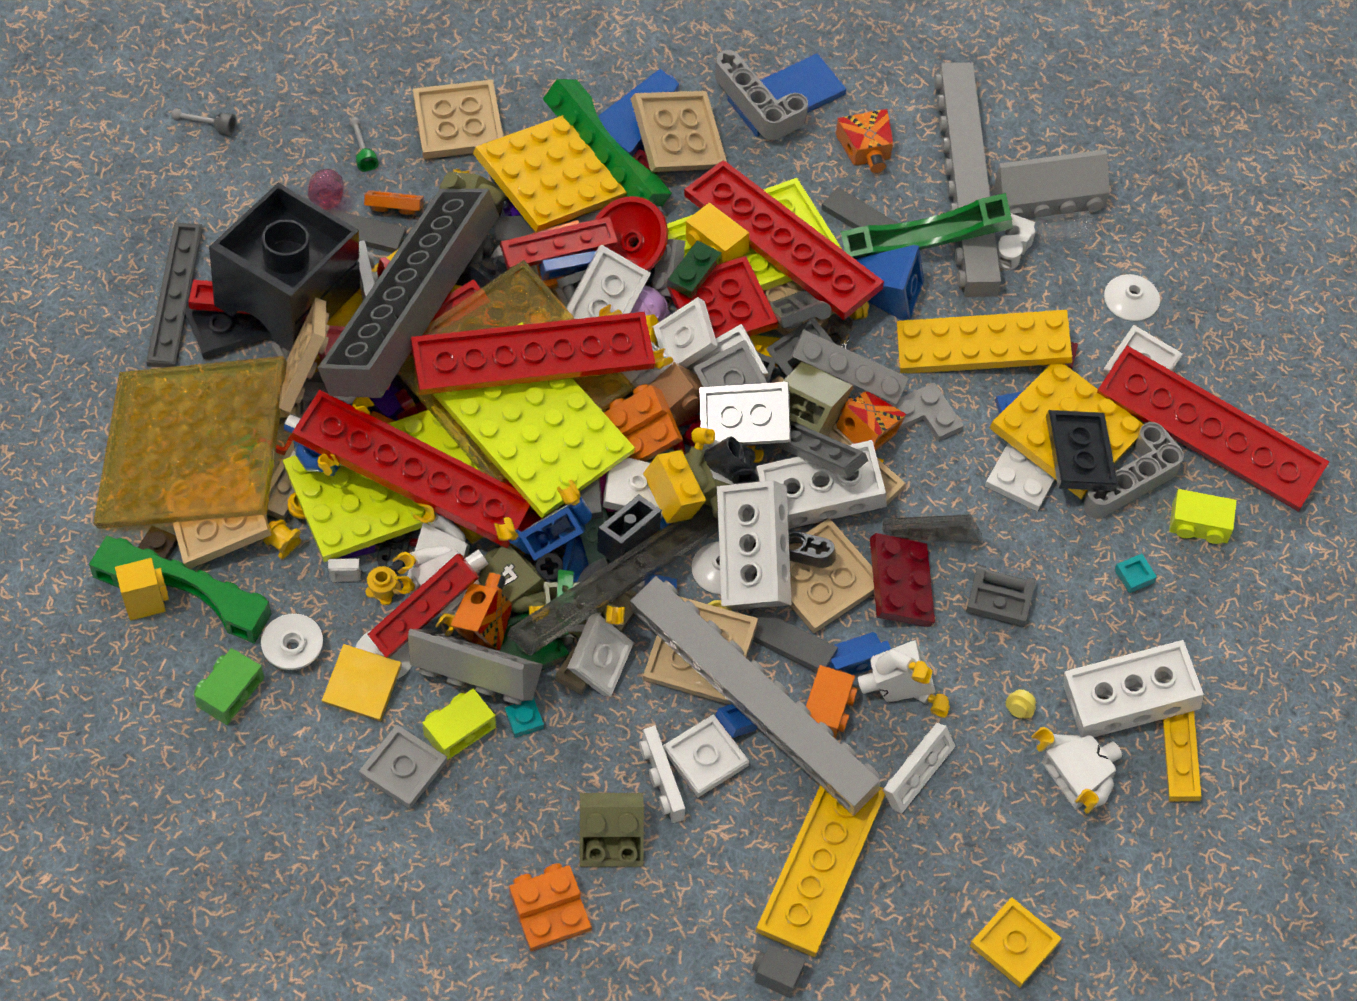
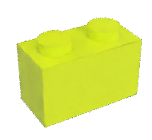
(1202, 516)
(459, 723)

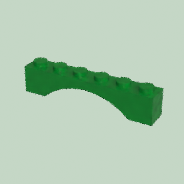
(576, 105)
(967, 222)
(239, 611)

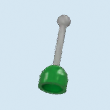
(363, 157)

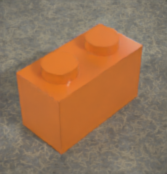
(830, 696)

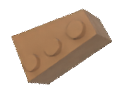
(681, 391)

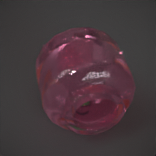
(326, 188)

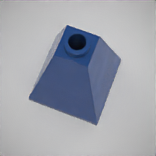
(902, 279)

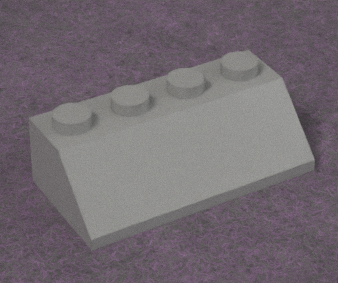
(1055, 184)
(473, 664)

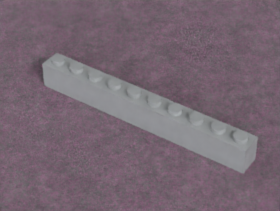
(967, 173)
(755, 695)

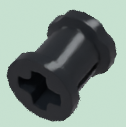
(543, 572)

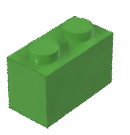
(228, 686)

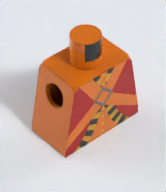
(866, 138)
(869, 419)
(484, 613)

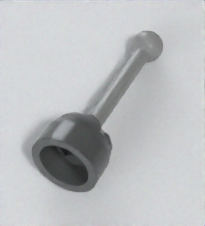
(224, 122)

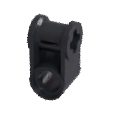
(732, 460)

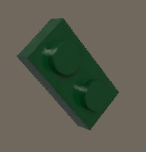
(694, 269)

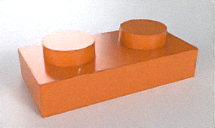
(382, 201)

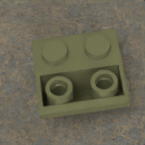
(816, 397)
(611, 829)

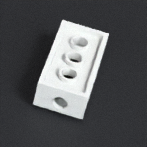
(838, 496)
(736, 542)
(1138, 672)

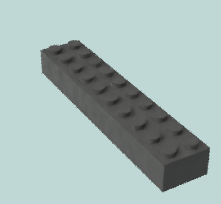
(408, 293)

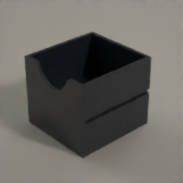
(282, 260)

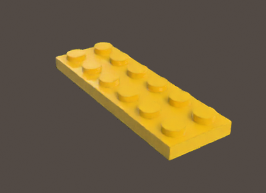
(984, 341)
(817, 872)

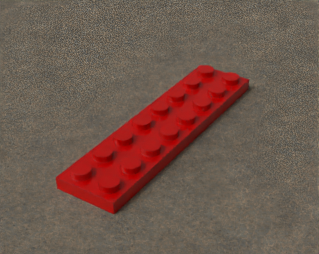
(787, 240)
(532, 353)
(1213, 428)
(409, 466)

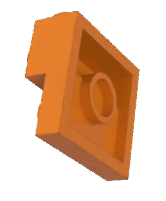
(645, 422)
(549, 906)

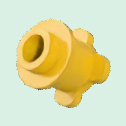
(283, 538)
(381, 584)

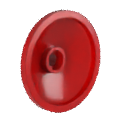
(637, 220)

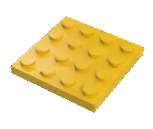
(549, 173)
(1061, 389)

